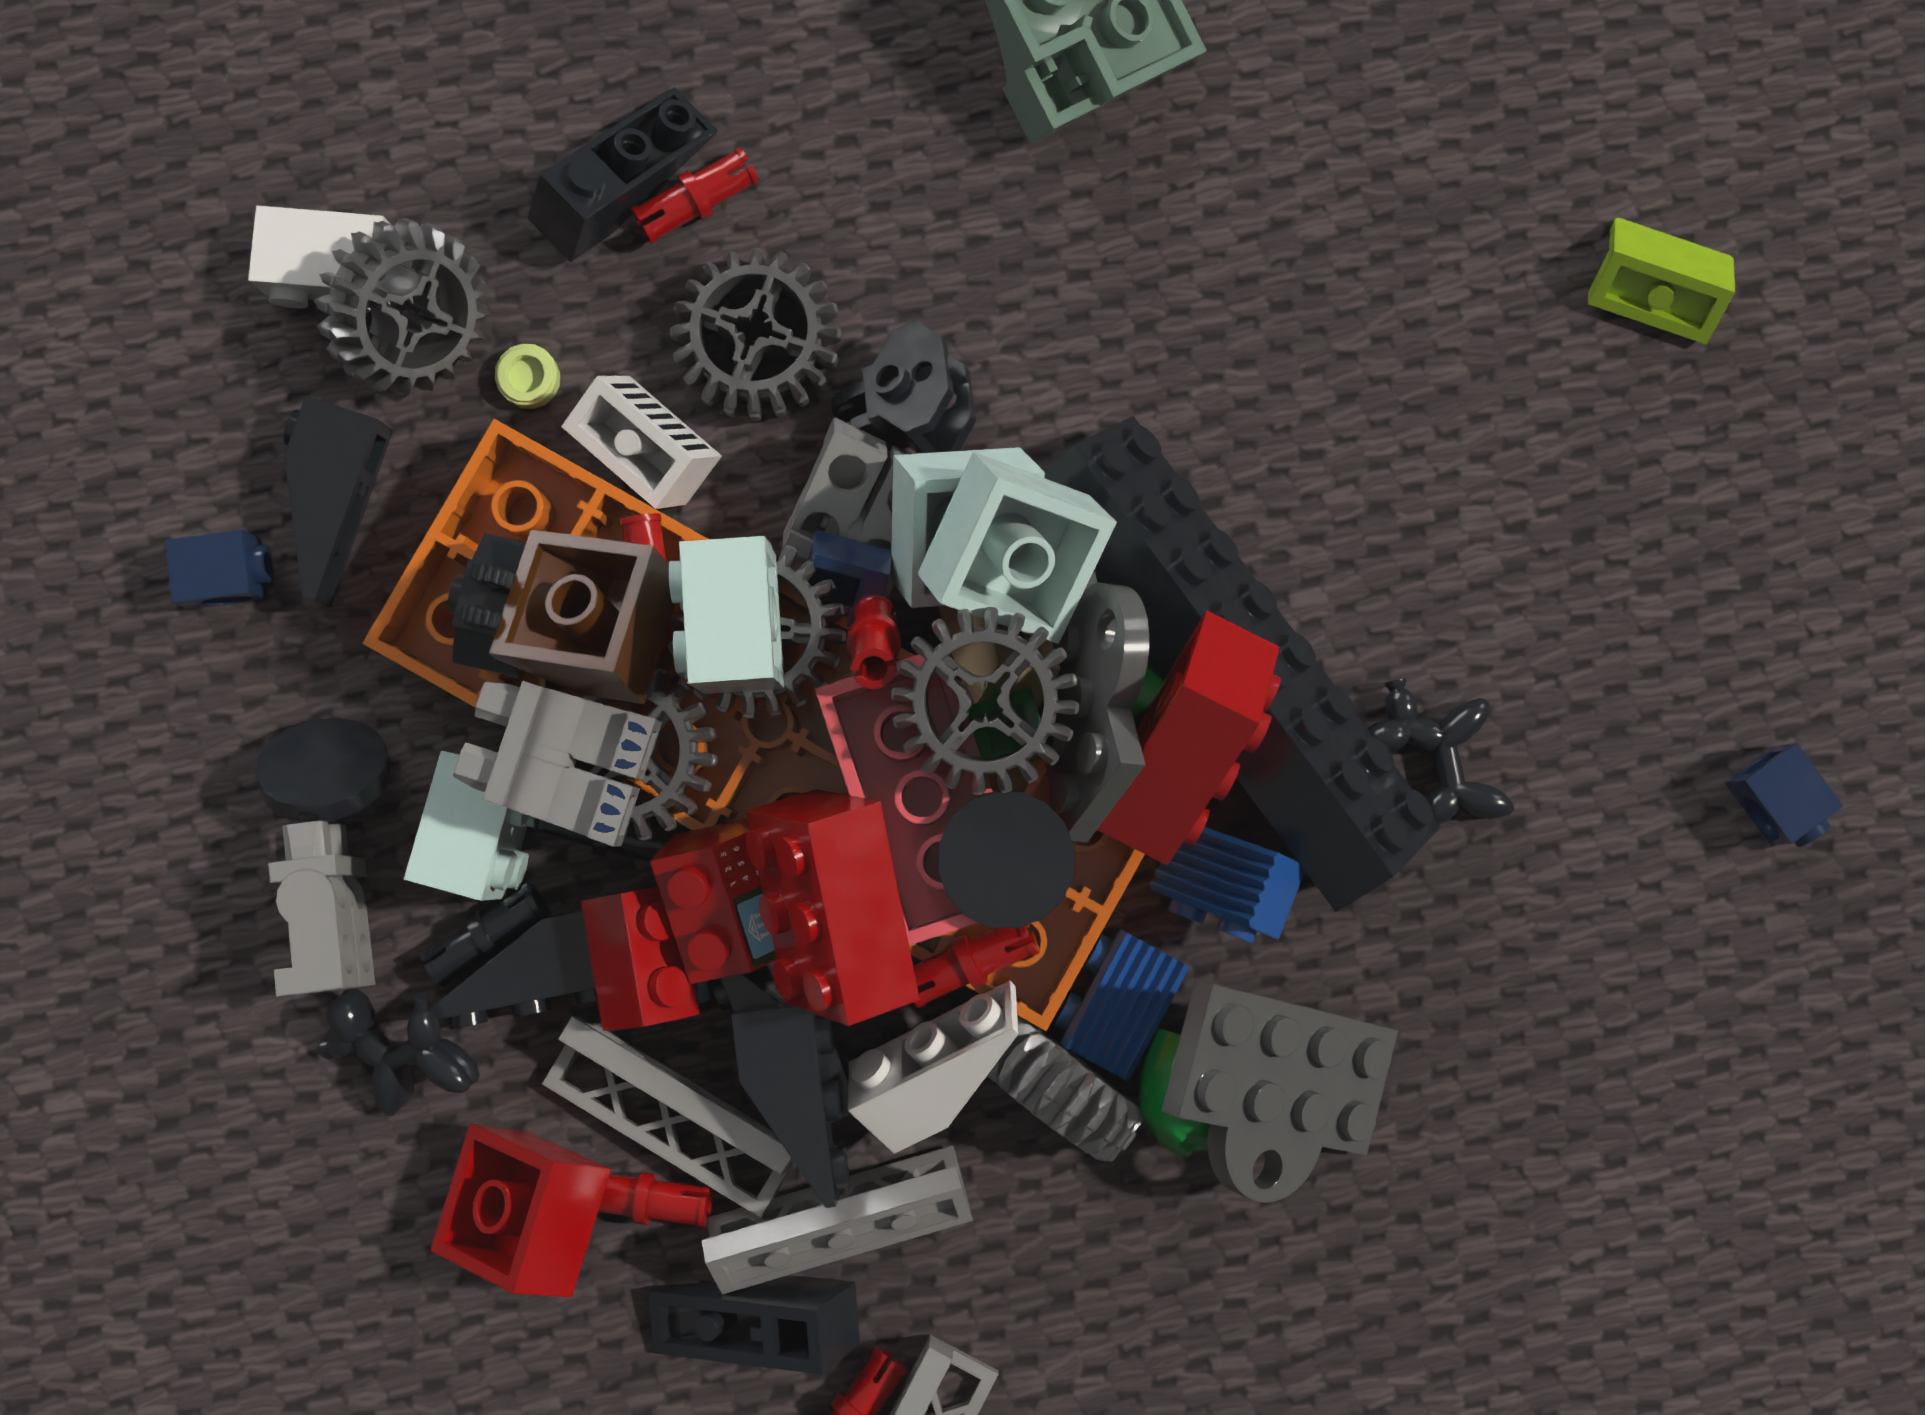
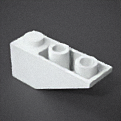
(931, 1072)

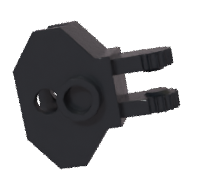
(908, 394)
(479, 601)

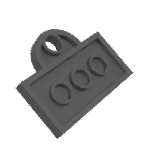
(1109, 656)
(1275, 1084)

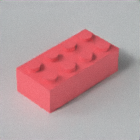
(912, 803)

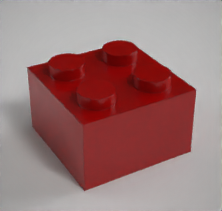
(520, 1211)

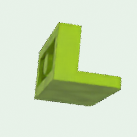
(1663, 281)

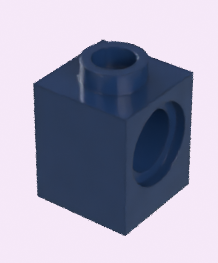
(218, 569)
(1785, 796)

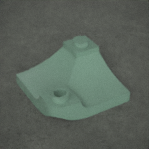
(1085, 54)

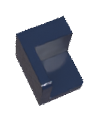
(853, 567)

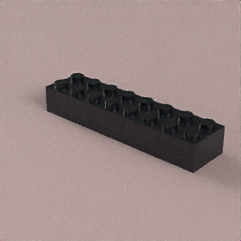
(1318, 767)

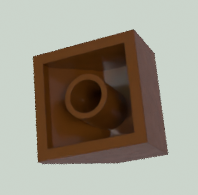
(587, 614)

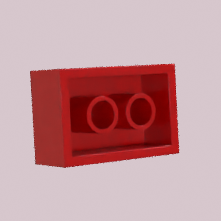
(1193, 735)
(832, 905)

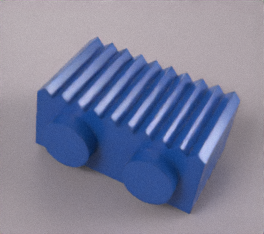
(1233, 881)
(1120, 1002)

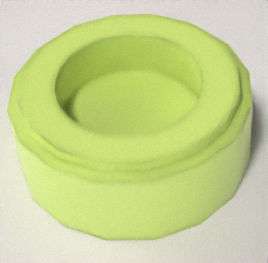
(527, 376)

